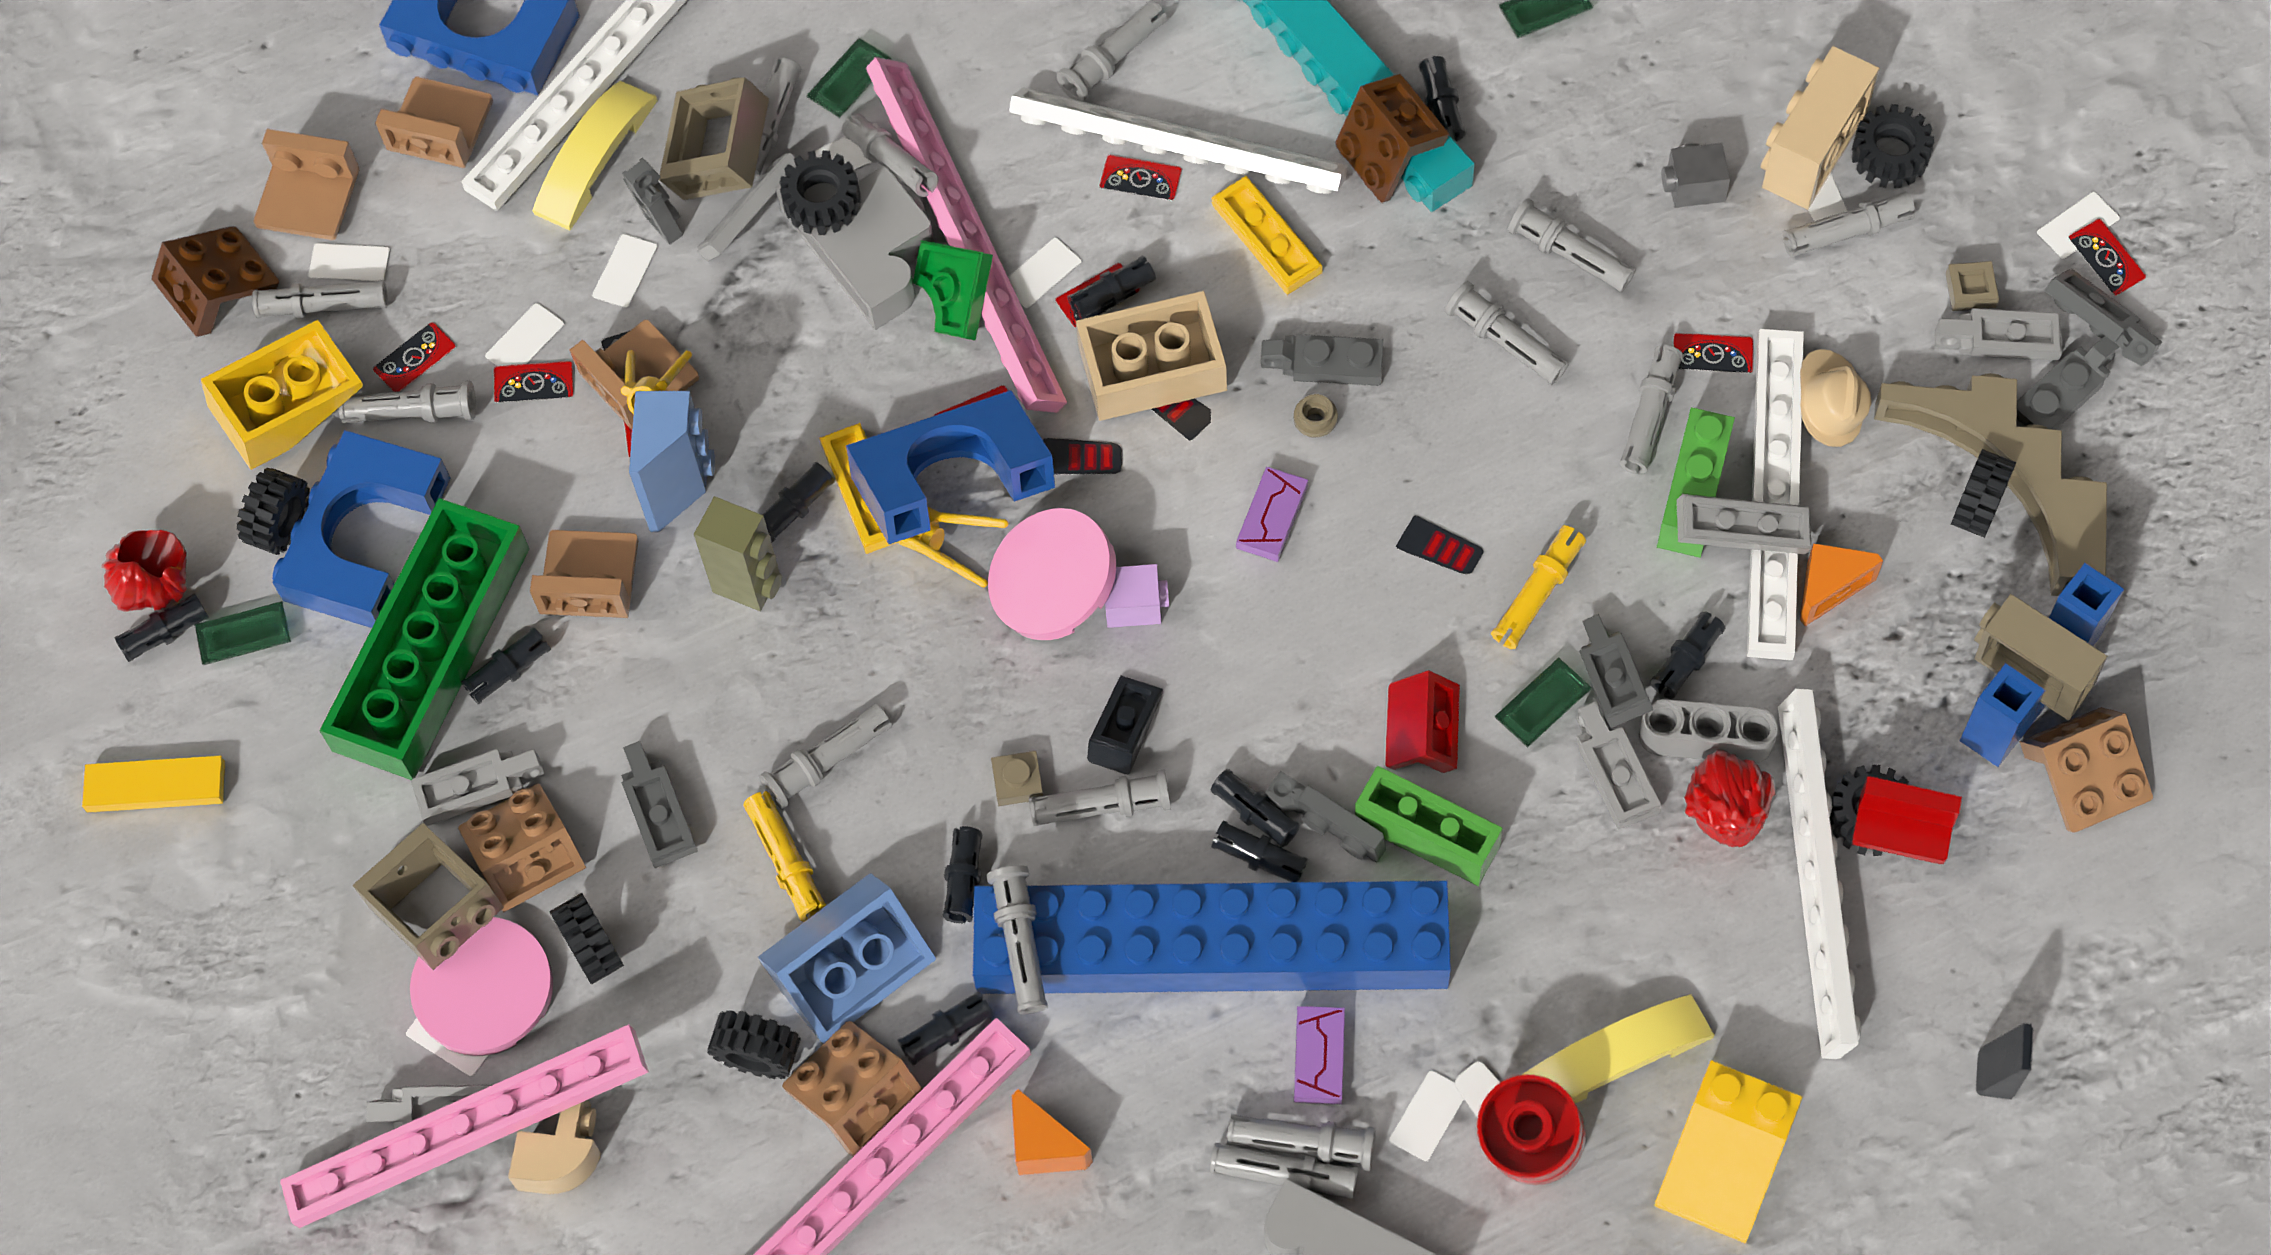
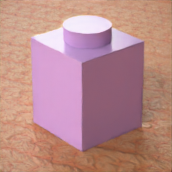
(1136, 597)

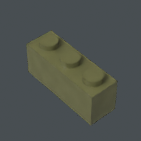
(738, 554)

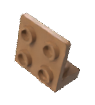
(435, 122)
(306, 184)
(606, 368)
(586, 574)
(2091, 767)
(521, 846)
(853, 1086)

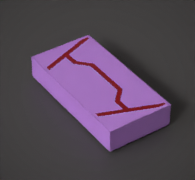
(1272, 514)
(1319, 1055)

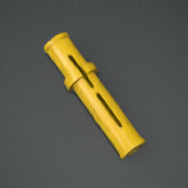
(1549, 571)
(792, 871)

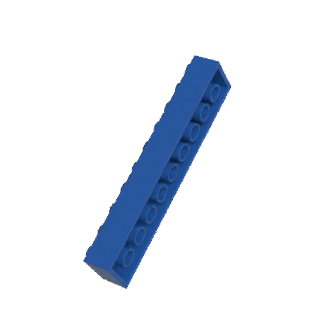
(1225, 937)

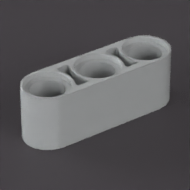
(1727, 720)

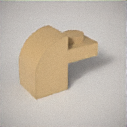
(556, 1161)

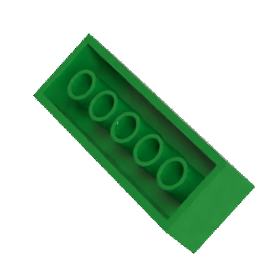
(425, 639)

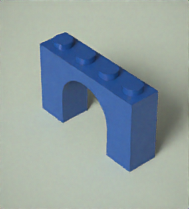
(515, 56)
(986, 430)
(356, 474)
(2011, 699)

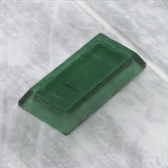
(1534, 15)
(846, 78)
(242, 633)
(1543, 702)

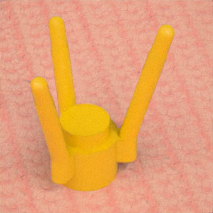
(649, 383)
(931, 541)

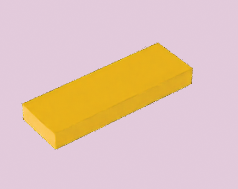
(1267, 235)
(836, 454)
(153, 784)

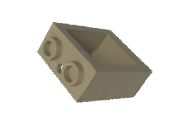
(733, 170)
(2041, 652)
(420, 856)

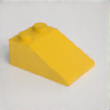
(280, 392)
(1728, 1151)

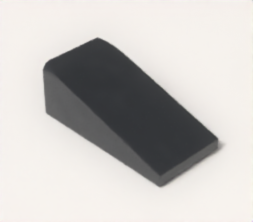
(1123, 725)
(2005, 1063)

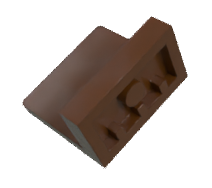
(1385, 130)
(207, 270)

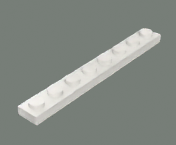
(567, 99)
(1195, 144)
(1775, 481)
(1820, 890)

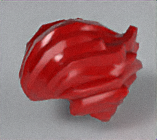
(146, 570)
(1729, 798)

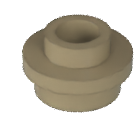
(1318, 405)

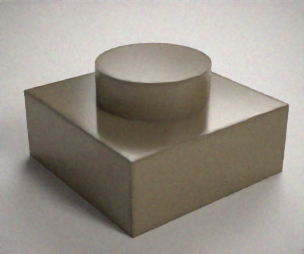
(1972, 286)
(1016, 778)

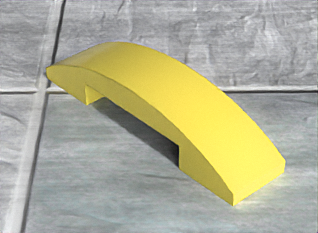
(588, 150)
(1626, 1046)

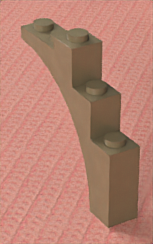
(2064, 511)

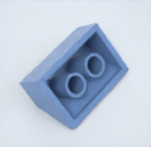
(668, 455)
(847, 957)

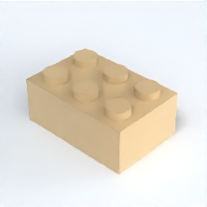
(1818, 126)
(1151, 355)

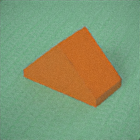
(1835, 576)
(1043, 1142)

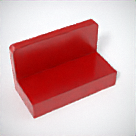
(1423, 722)
(1905, 820)

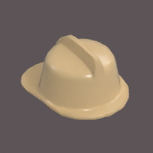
(1832, 398)

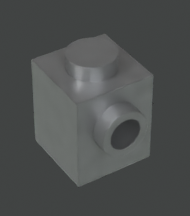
(1696, 175)

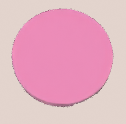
(1051, 573)
(485, 991)

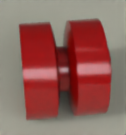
(1531, 1129)

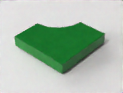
(956, 284)

